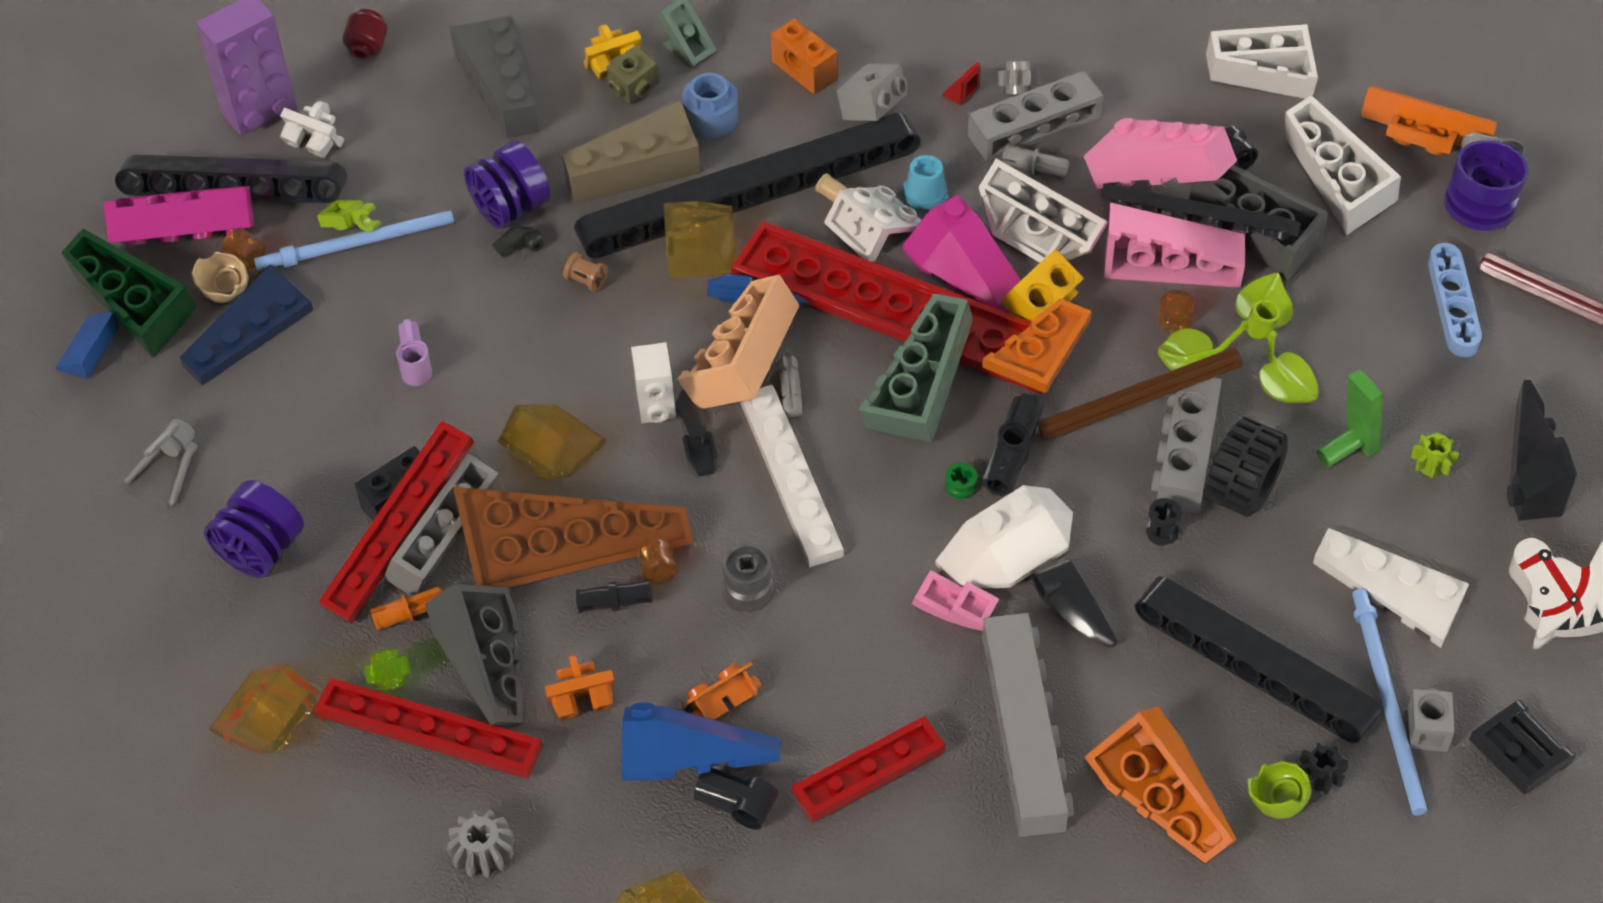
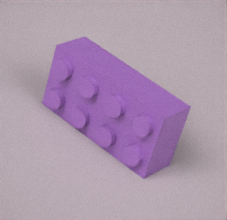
(246, 64)

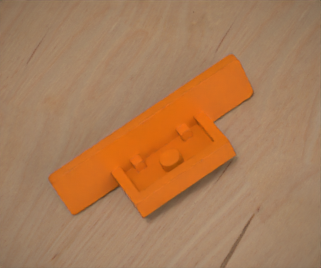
(1421, 121)

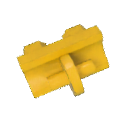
(607, 47)

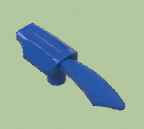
(730, 287)

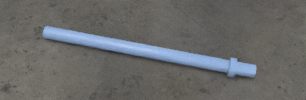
(1366, 616)

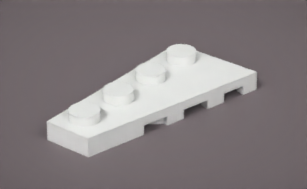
(1409, 589)

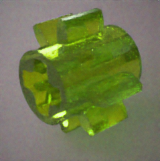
(387, 669)

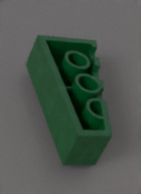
(140, 296)

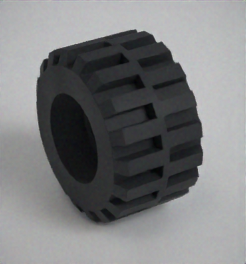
(1246, 466)

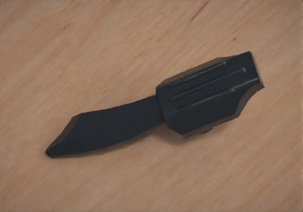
(699, 444)

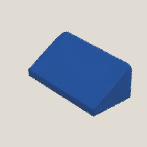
(89, 345)

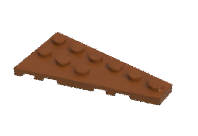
(540, 536)

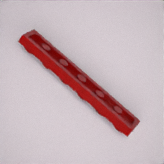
(396, 521)
(429, 728)

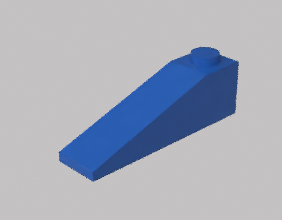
(668, 739)

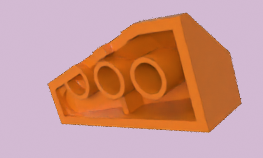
(1158, 776)

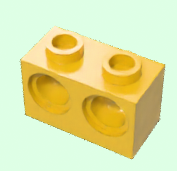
(1041, 289)

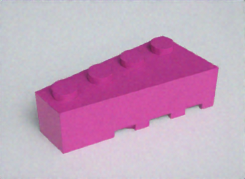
(178, 214)

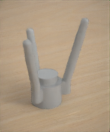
(173, 441)

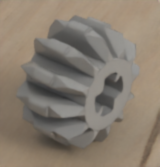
(480, 843)

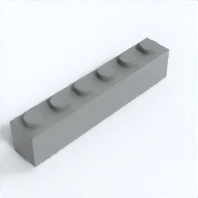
(1025, 725)

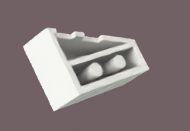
(1264, 59)

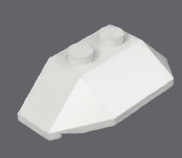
(1035, 216)
(1008, 540)

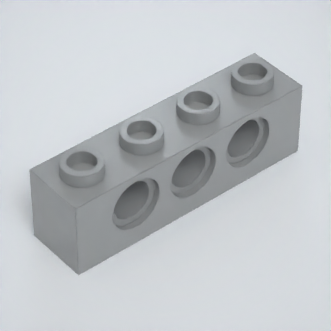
(1035, 115)
(1188, 444)
(436, 529)

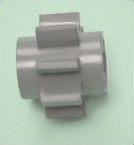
(1018, 77)

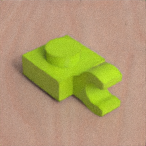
(347, 213)

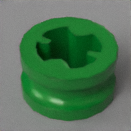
(956, 488)

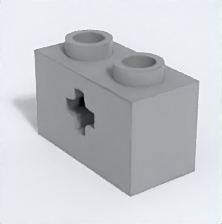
(872, 92)

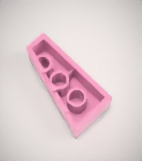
(1160, 153)
(1171, 250)

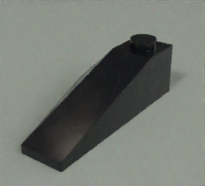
(1540, 462)

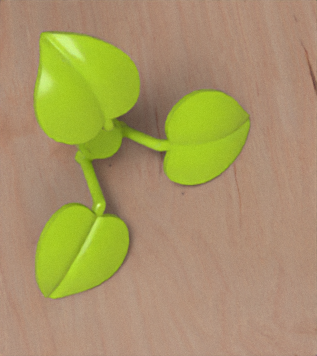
(1265, 308)

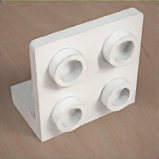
(867, 217)

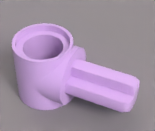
(413, 355)

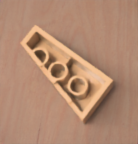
(742, 346)

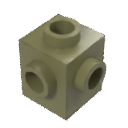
(632, 75)

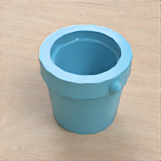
(925, 183)

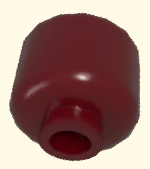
(365, 33)

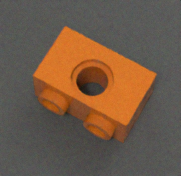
(804, 56)

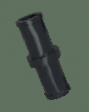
(614, 596)

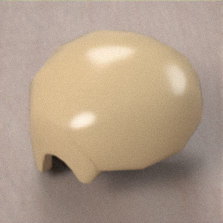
(220, 277)

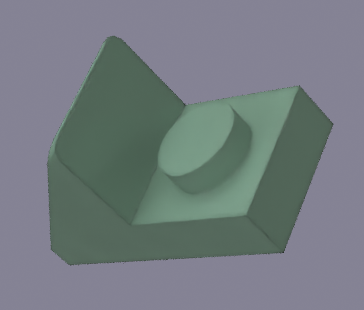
(687, 34)

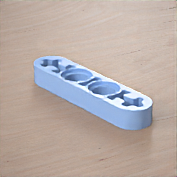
(1450, 299)

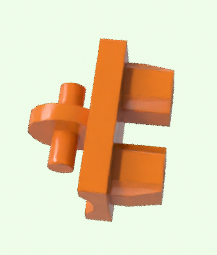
(563, 694)

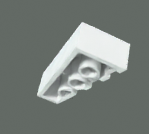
(1340, 165)

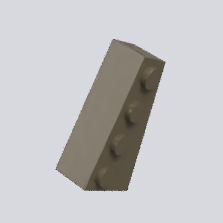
(633, 156)

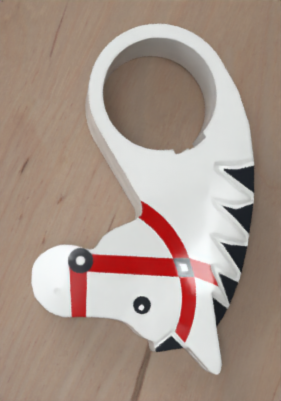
(1559, 594)

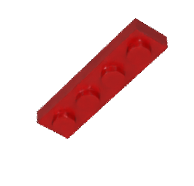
(868, 769)

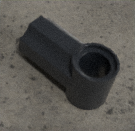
(745, 800)

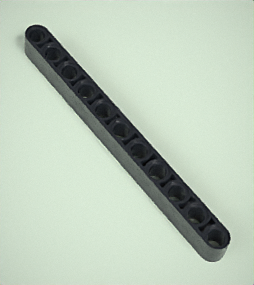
(751, 182)

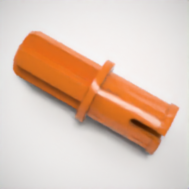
(402, 609)

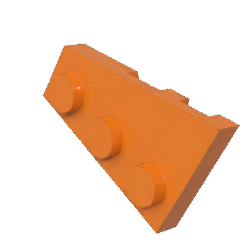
(1042, 348)

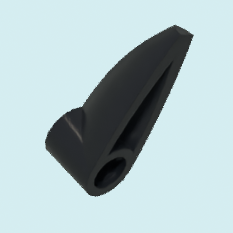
(1070, 596)

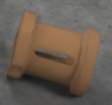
(585, 272)

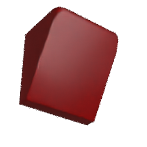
(964, 85)

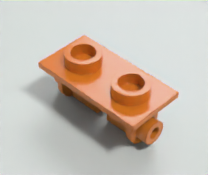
(734, 684)

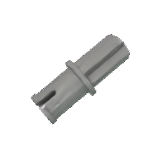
(1035, 161)

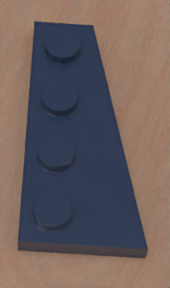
(250, 321)

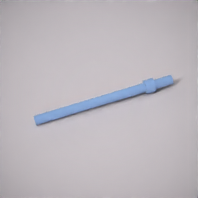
(289, 256)

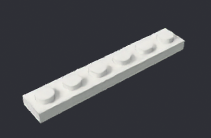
(792, 478)

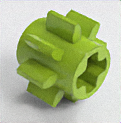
(1434, 455)

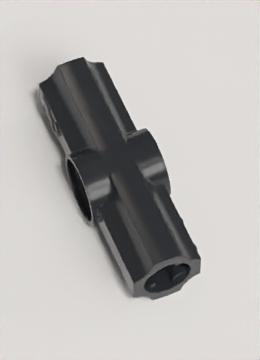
(1013, 444)

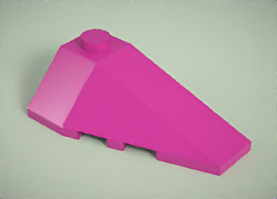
(962, 253)

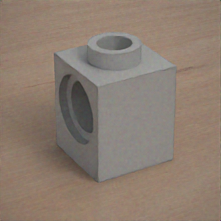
(1427, 732)

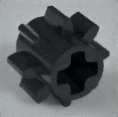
(1323, 767)

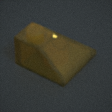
(699, 239)

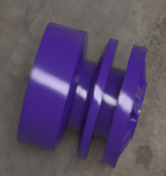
(507, 184)
(1486, 185)
(254, 528)

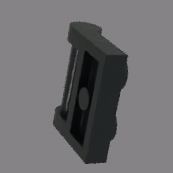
(1515, 753)

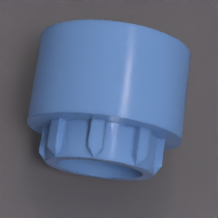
(711, 105)

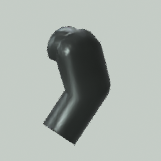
(519, 236)

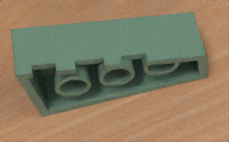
(917, 383)

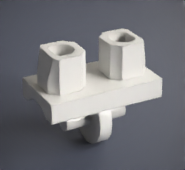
(314, 125)

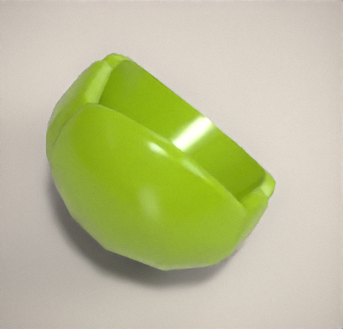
(1280, 790)

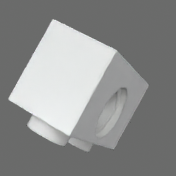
(653, 382)

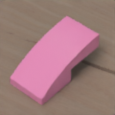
(954, 603)

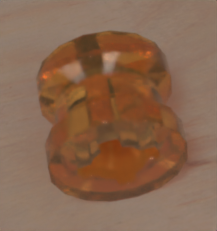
(243, 246)
(1175, 311)
(657, 561)

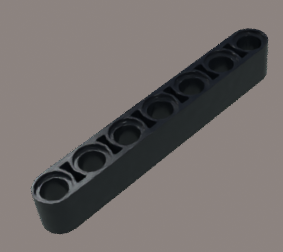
(244, 171)
(1258, 659)

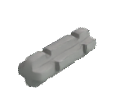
(790, 386)

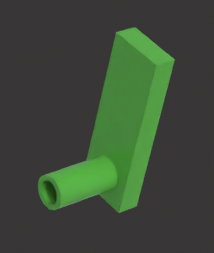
(1363, 422)

